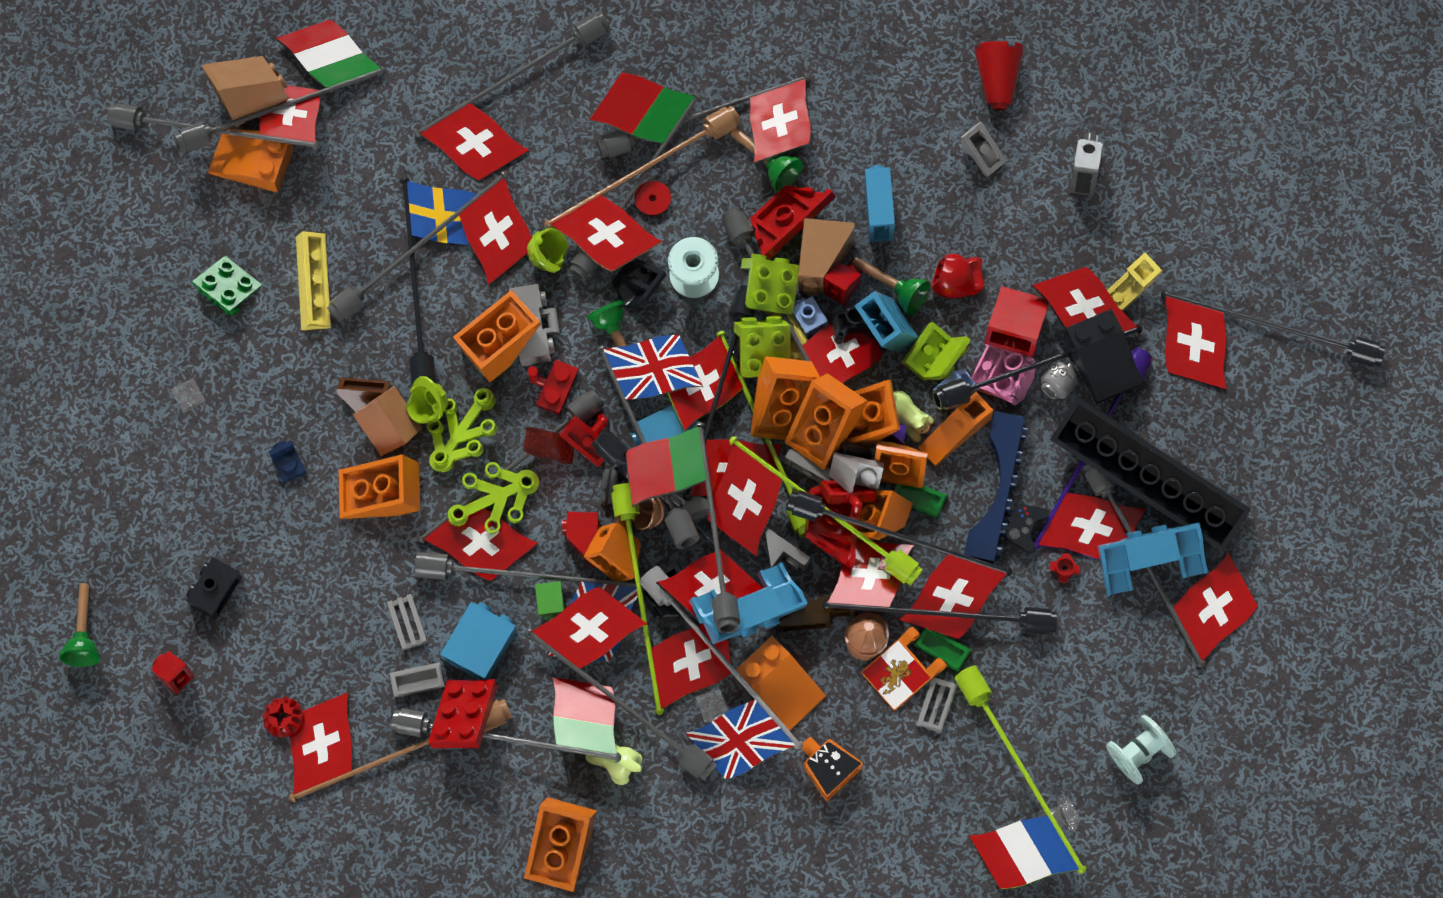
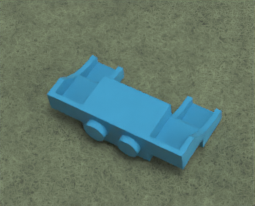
(1151, 549)
(756, 609)

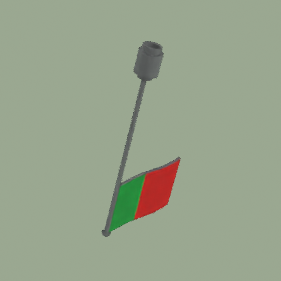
(646, 113)
(672, 467)
(581, 721)

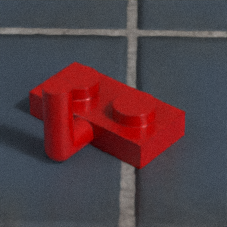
(555, 387)
(582, 436)
(837, 494)

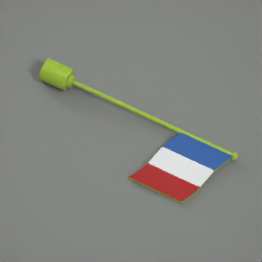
(1030, 846)

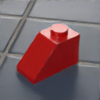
(841, 283)
(580, 530)
(172, 671)

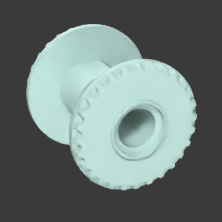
(693, 267)
(1141, 749)

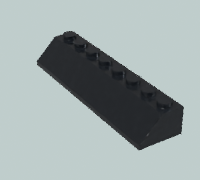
(1150, 473)

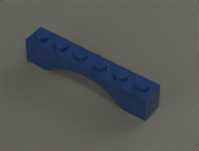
(1004, 439)

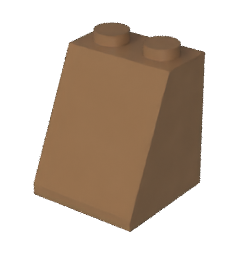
(246, 85)
(822, 248)

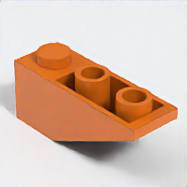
(957, 429)

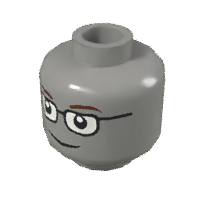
(1059, 380)

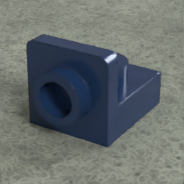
(287, 461)

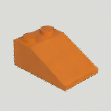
(251, 160)
(498, 335)
(779, 395)
(878, 417)
(825, 420)
(380, 488)
(781, 682)
(559, 843)

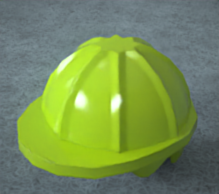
(548, 249)
(426, 401)

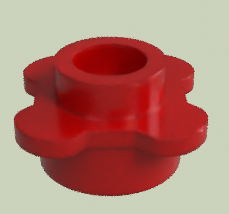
(1064, 575)

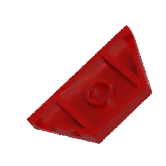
(785, 215)
(830, 534)

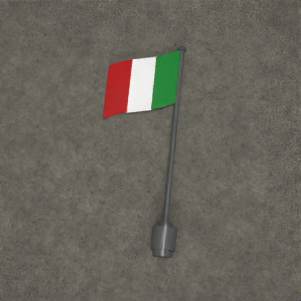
(326, 56)

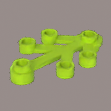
(461, 432)
(497, 496)

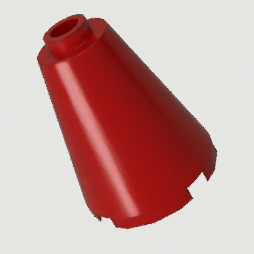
(999, 71)

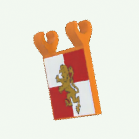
(899, 673)

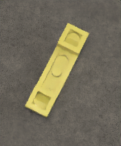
(1134, 281)

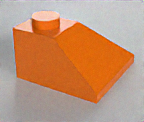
(901, 464)
(888, 512)

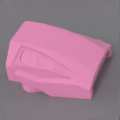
(1001, 361)

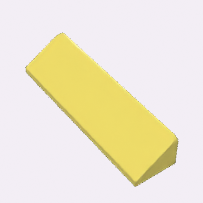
(313, 280)

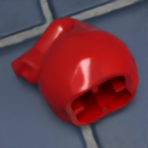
(958, 277)

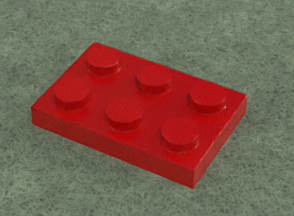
(463, 714)

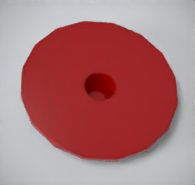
(650, 190)

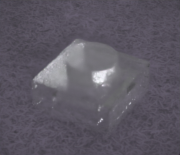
(188, 395)
(711, 705)

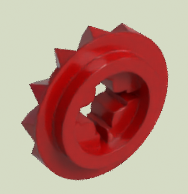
(288, 725)

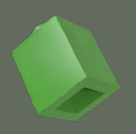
(549, 599)

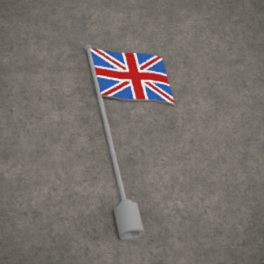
(742, 734)

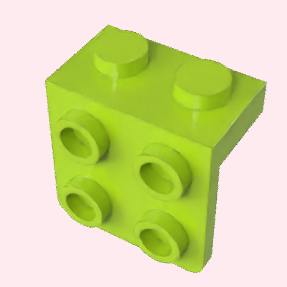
(771, 284)
(761, 339)
(935, 353)

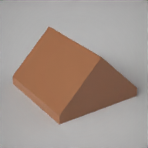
(387, 421)

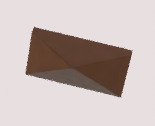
(360, 391)

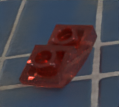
(548, 445)

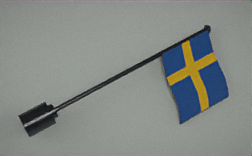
(425, 211)

